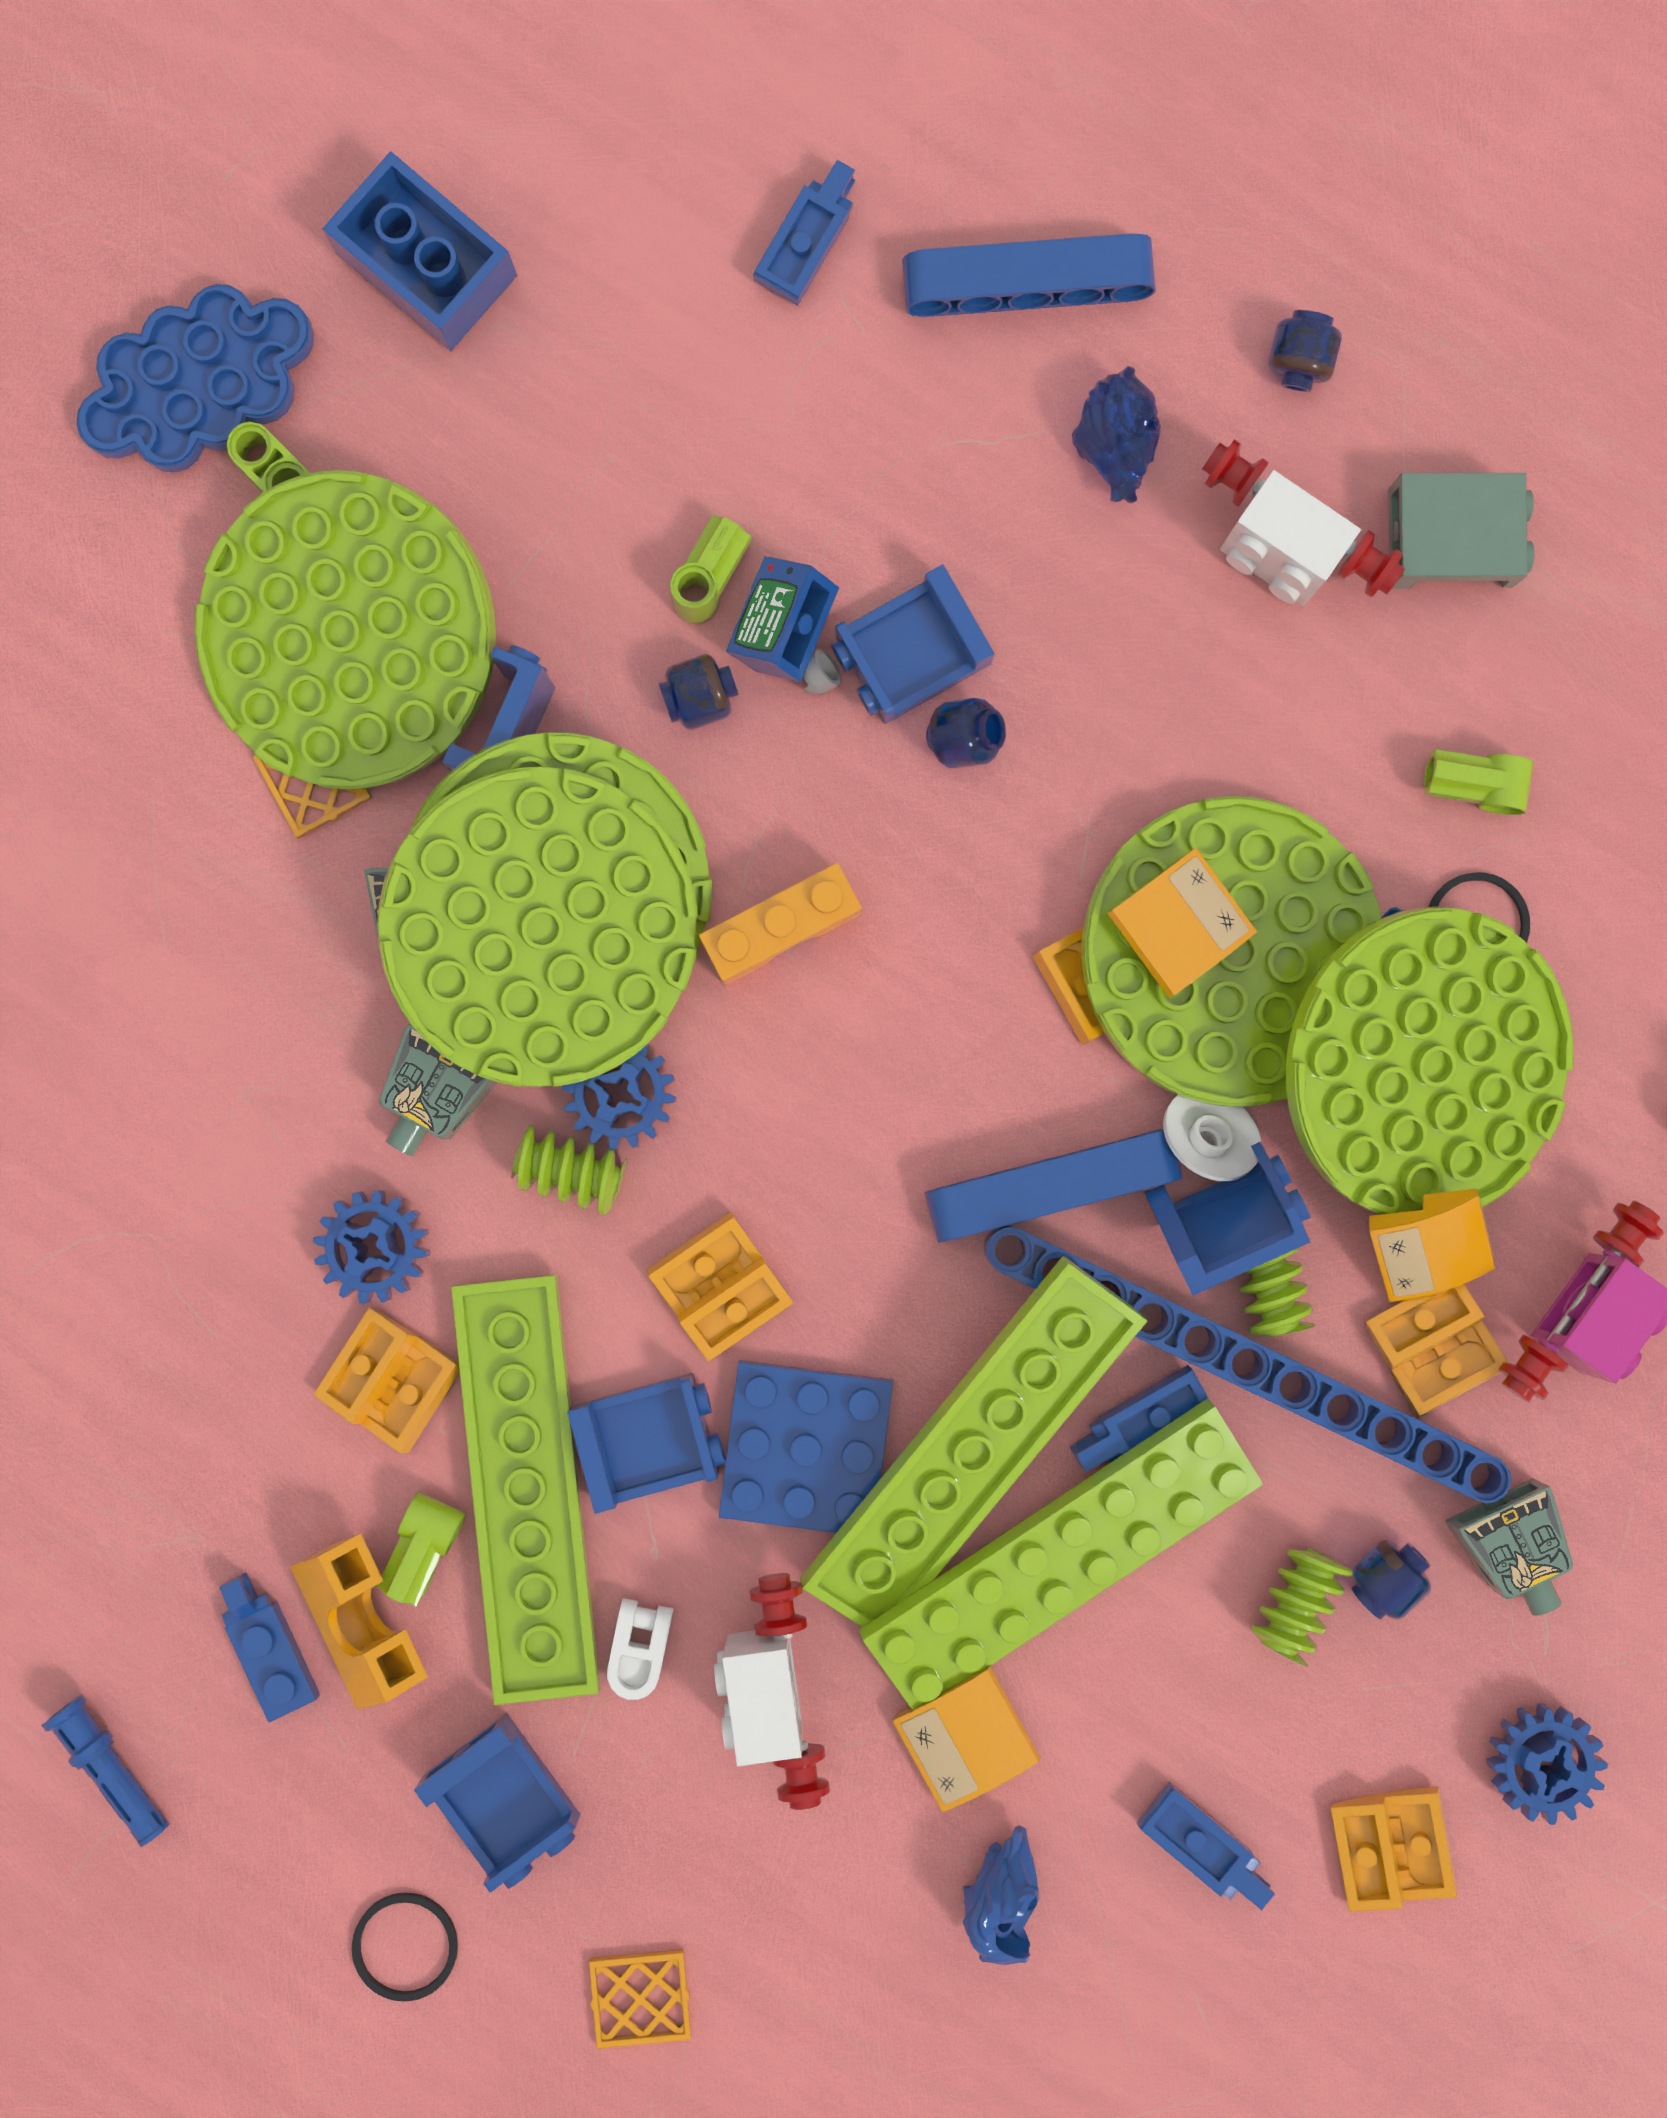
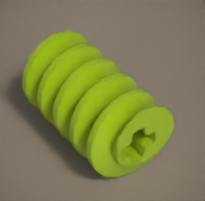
(567, 1171)
(1277, 1297)
(1300, 1603)

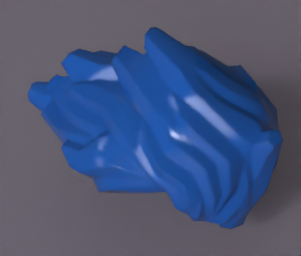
(1002, 1901)

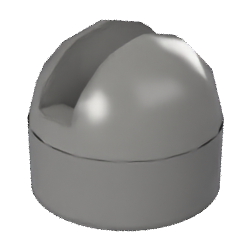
(821, 674)

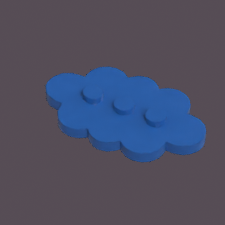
(195, 377)

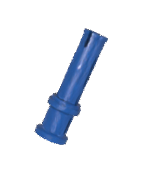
(92, 1751)

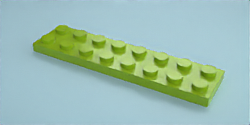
(974, 1445)
(525, 1489)
(1062, 1556)

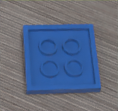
(803, 1445)

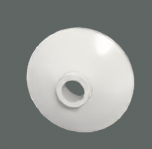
(1211, 1138)

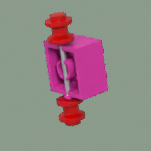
(1599, 1314)

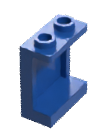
(913, 647)
(522, 705)
(1232, 1223)
(645, 1441)
(501, 1802)

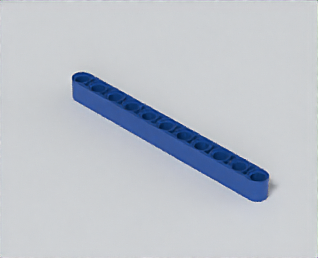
(1270, 1367)

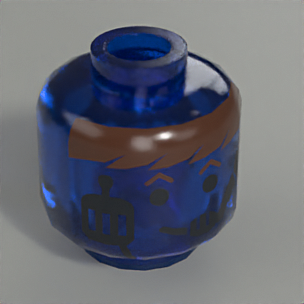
(1305, 350)
(698, 692)
(966, 733)
(1391, 1579)

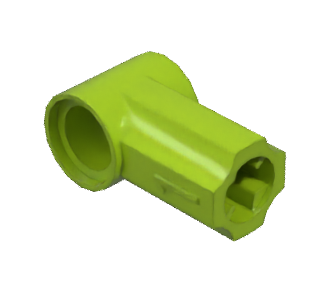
(709, 566)
(1494, 782)
(425, 1536)

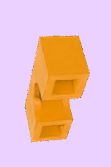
(781, 923)
(368, 1655)

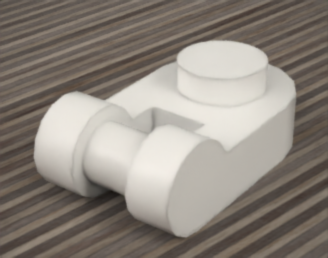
(633, 1665)

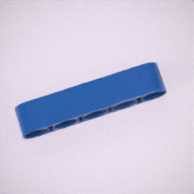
(1028, 275)
(1052, 1185)

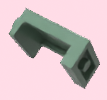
(1461, 527)

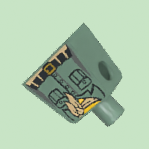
(428, 1093)
(1517, 1544)

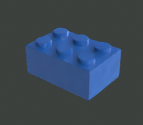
(420, 251)

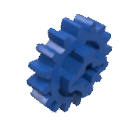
(608, 1115)
(359, 1265)
(1547, 1787)

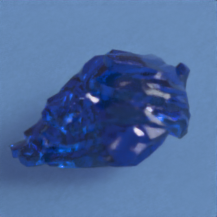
(1119, 432)

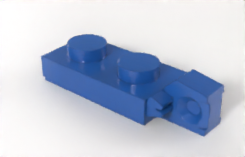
(807, 235)
(1139, 1418)
(266, 1649)
(1204, 1846)

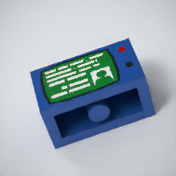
(782, 618)

